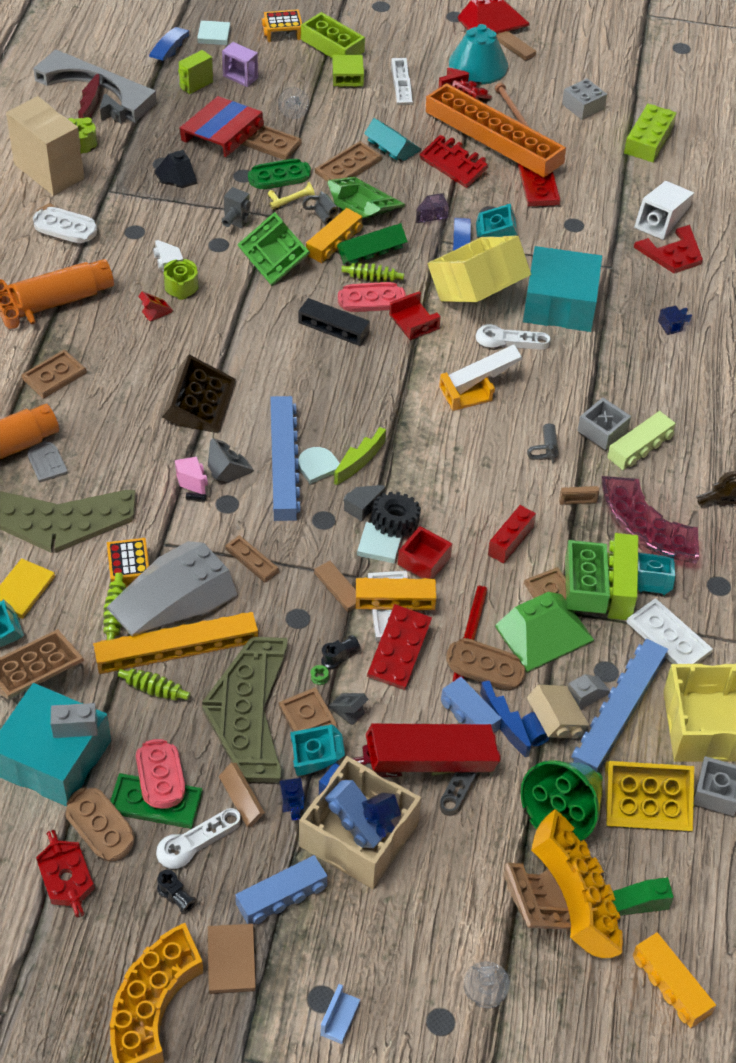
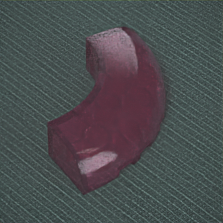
(635, 517)

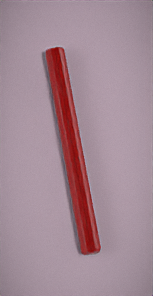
(474, 617)

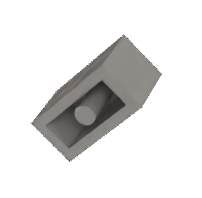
(74, 720)

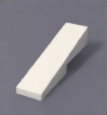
(401, 81)
(491, 365)

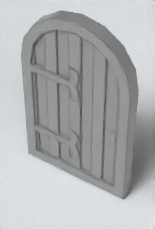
(46, 461)

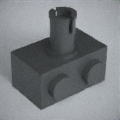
(236, 208)

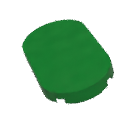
(279, 174)

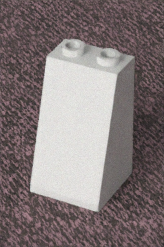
(663, 209)

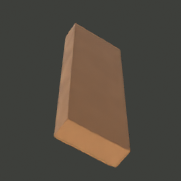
(516, 45)
(252, 558)
(337, 585)
(241, 794)

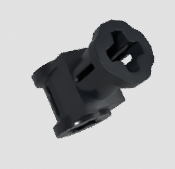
(336, 652)
(174, 891)

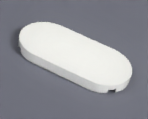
(65, 225)

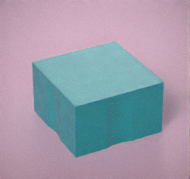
(562, 288)
(46, 763)

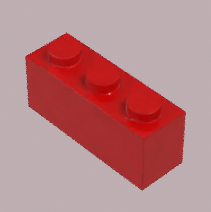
(511, 534)

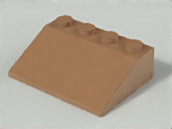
(36, 663)

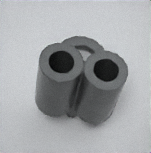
(324, 207)
(550, 444)

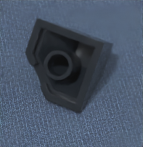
(177, 170)

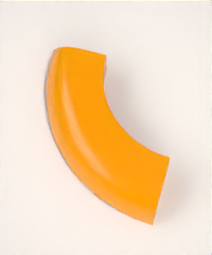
(583, 887)
(146, 994)

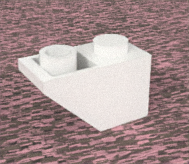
(166, 253)

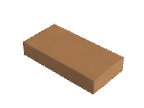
(579, 495)

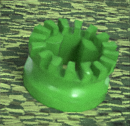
(319, 680)

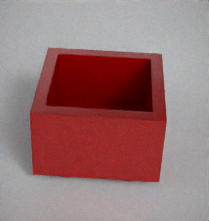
(424, 553)

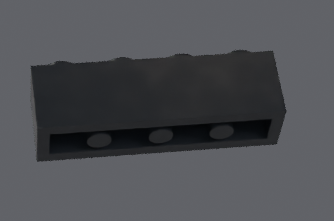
(334, 322)

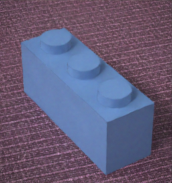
(468, 705)
(347, 803)

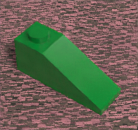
(644, 897)

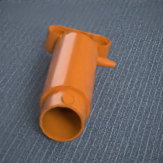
(52, 290)
(26, 429)

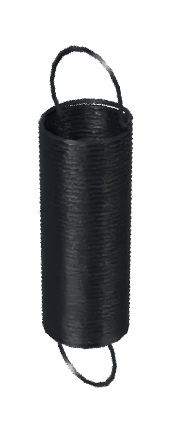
(195, 496)

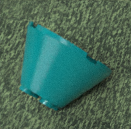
(480, 56)

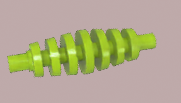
(352, 270)
(110, 622)
(154, 684)

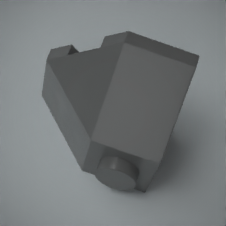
(226, 463)

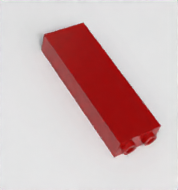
(432, 747)

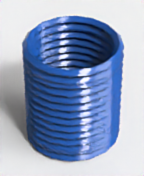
(534, 730)

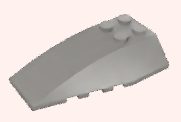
(173, 589)

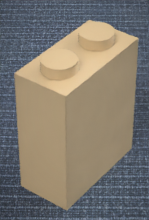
(557, 711)

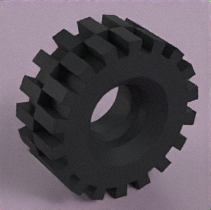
(404, 508)

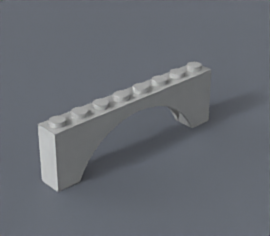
(63, 68)

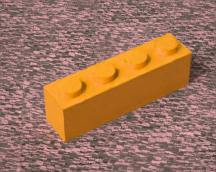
(340, 229)
(405, 592)
(673, 980)

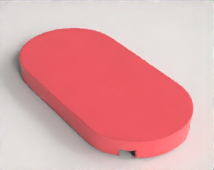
(369, 296)
(160, 774)

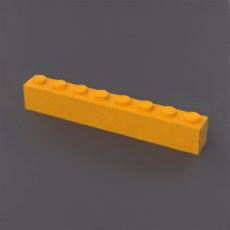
(174, 642)

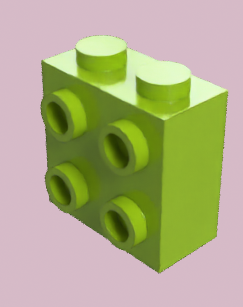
(347, 70)
(195, 72)

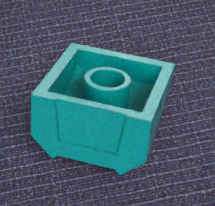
(497, 222)
(655, 573)
(9, 624)
(316, 748)

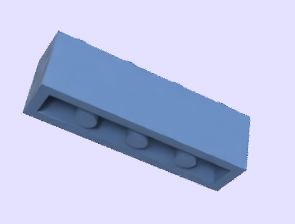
(281, 890)

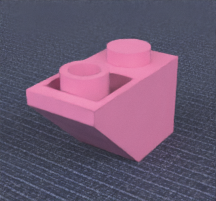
(191, 475)

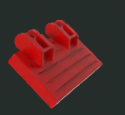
(454, 160)

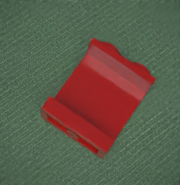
(413, 317)

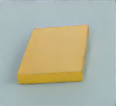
(25, 586)

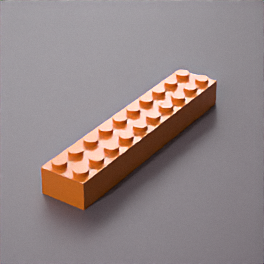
(495, 130)

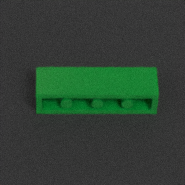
(372, 243)

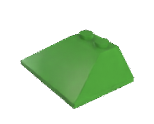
(361, 197)
(273, 248)
(542, 630)

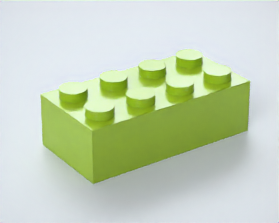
(331, 36)
(650, 132)
(622, 575)

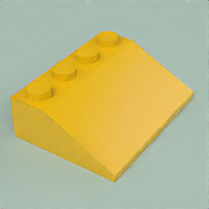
(649, 795)

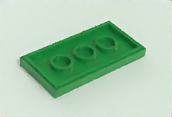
(130, 803)

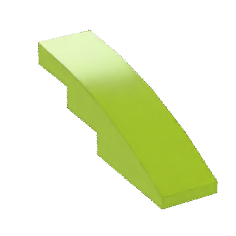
(357, 458)

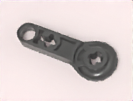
(460, 778)

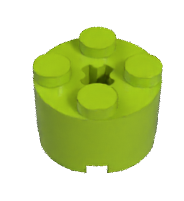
(87, 133)
(180, 278)

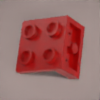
(471, 89)

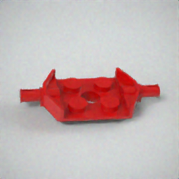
(63, 858)

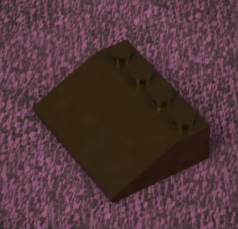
(199, 396)

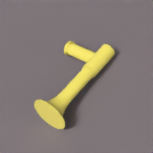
(307, 191)

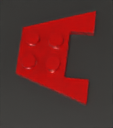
(674, 256)

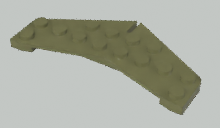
(67, 522)
(238, 705)

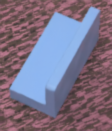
(339, 1015)

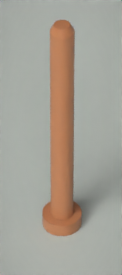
(500, 89)

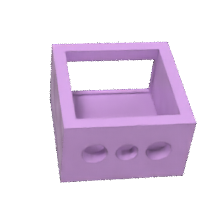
(242, 64)

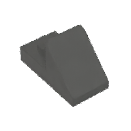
(112, 109)
(349, 706)

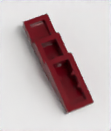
(90, 98)

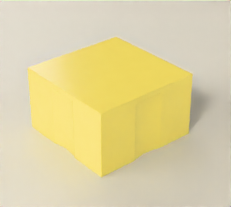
(479, 269)
(701, 711)

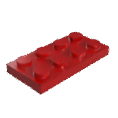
(539, 189)
(399, 647)

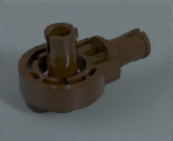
(722, 491)

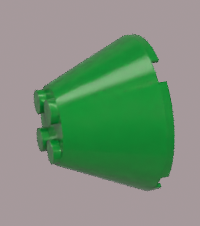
(569, 789)

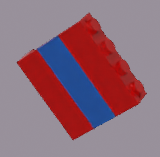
(223, 124)

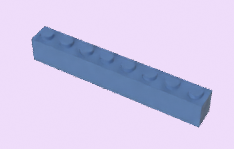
(283, 459)
(621, 705)

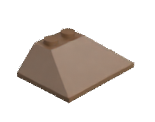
(537, 898)

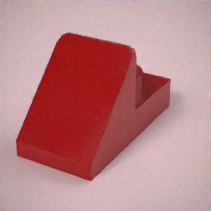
(453, 74)
(154, 306)

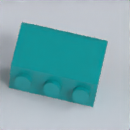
(390, 140)

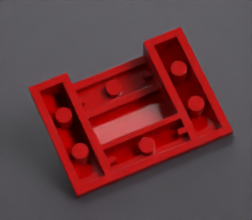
(495, 14)

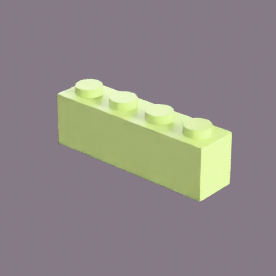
(641, 440)

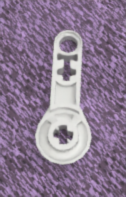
(494, 336)
(195, 839)

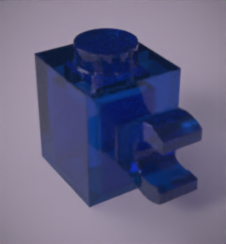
(673, 319)
(292, 797)
(381, 811)

